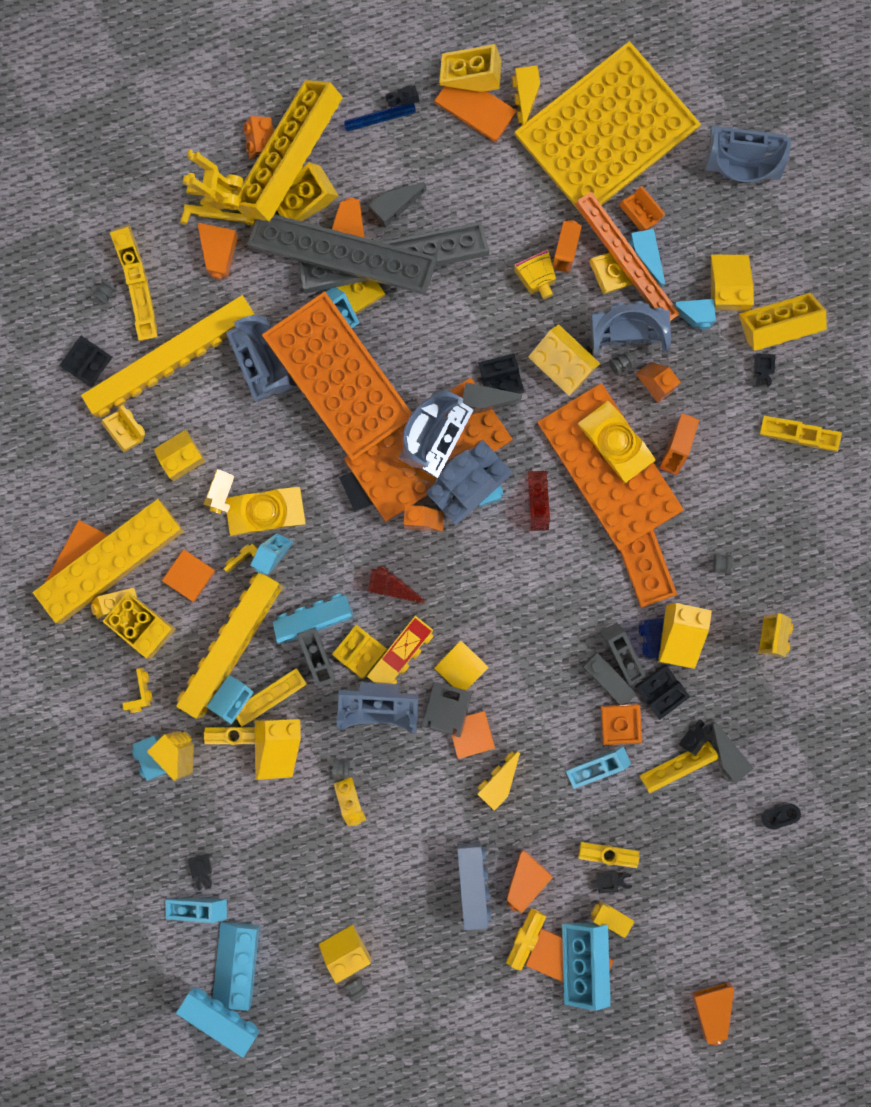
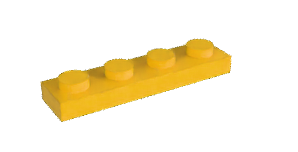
(271, 696)
(677, 768)

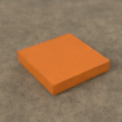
(189, 575)
(621, 724)
(475, 736)

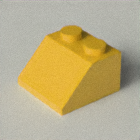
(179, 455)
(344, 953)

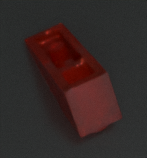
(538, 501)
(389, 585)

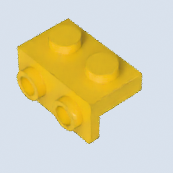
(124, 429)

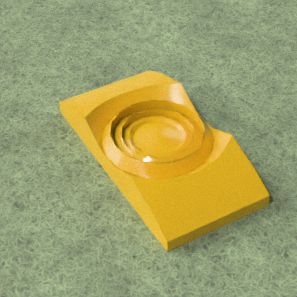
(616, 441)
(265, 511)

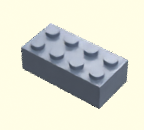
(473, 889)

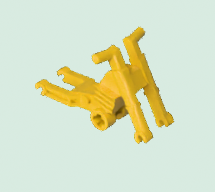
(218, 192)

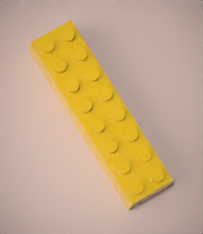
(288, 149)
(108, 562)
(230, 645)

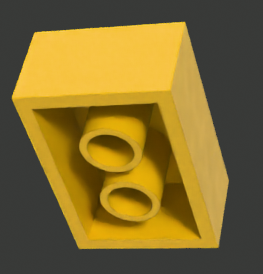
(564, 360)

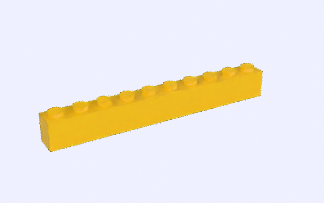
(165, 359)

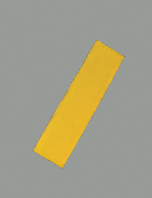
(800, 433)

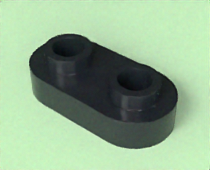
(780, 817)

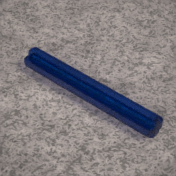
(379, 116)

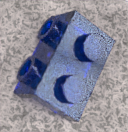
(652, 635)

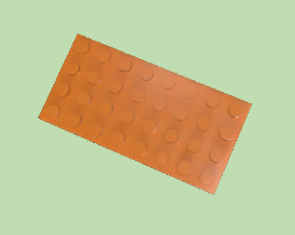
(338, 376)
(394, 483)
(622, 509)

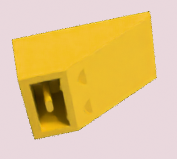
(139, 625)

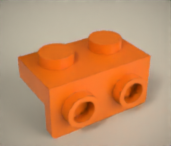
(257, 132)
(642, 209)

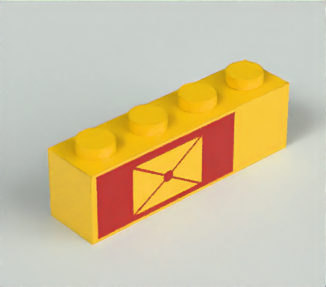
(401, 652)

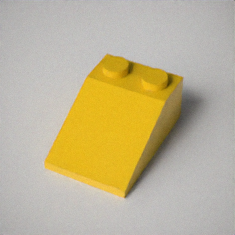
(472, 69)
(308, 194)
(731, 283)
(683, 634)
(775, 635)
(276, 747)

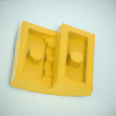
(359, 652)
(461, 667)

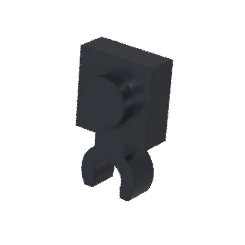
(405, 96)
(764, 366)
(694, 740)
(201, 867)
(609, 882)

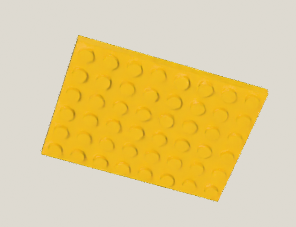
(607, 127)

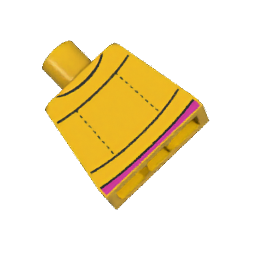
(537, 274)

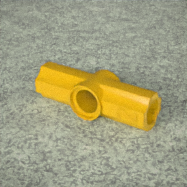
(221, 735)
(596, 852)
(526, 939)

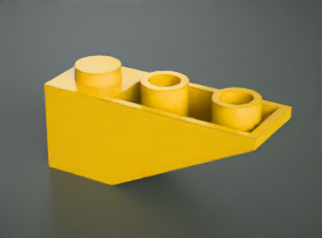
(527, 86)
(126, 245)
(498, 786)

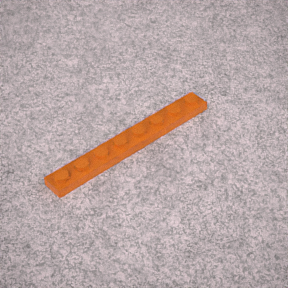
(624, 254)

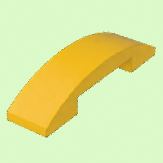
(141, 301)

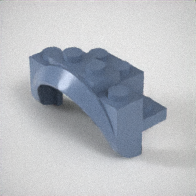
(745, 152)
(630, 326)
(257, 358)
(432, 432)
(468, 481)
(377, 704)

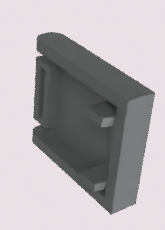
(445, 712)

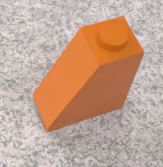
(349, 218)
(567, 246)
(218, 249)
(658, 380)
(679, 444)
(423, 518)
(526, 882)
(714, 1011)

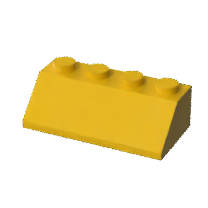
(783, 321)
(174, 754)

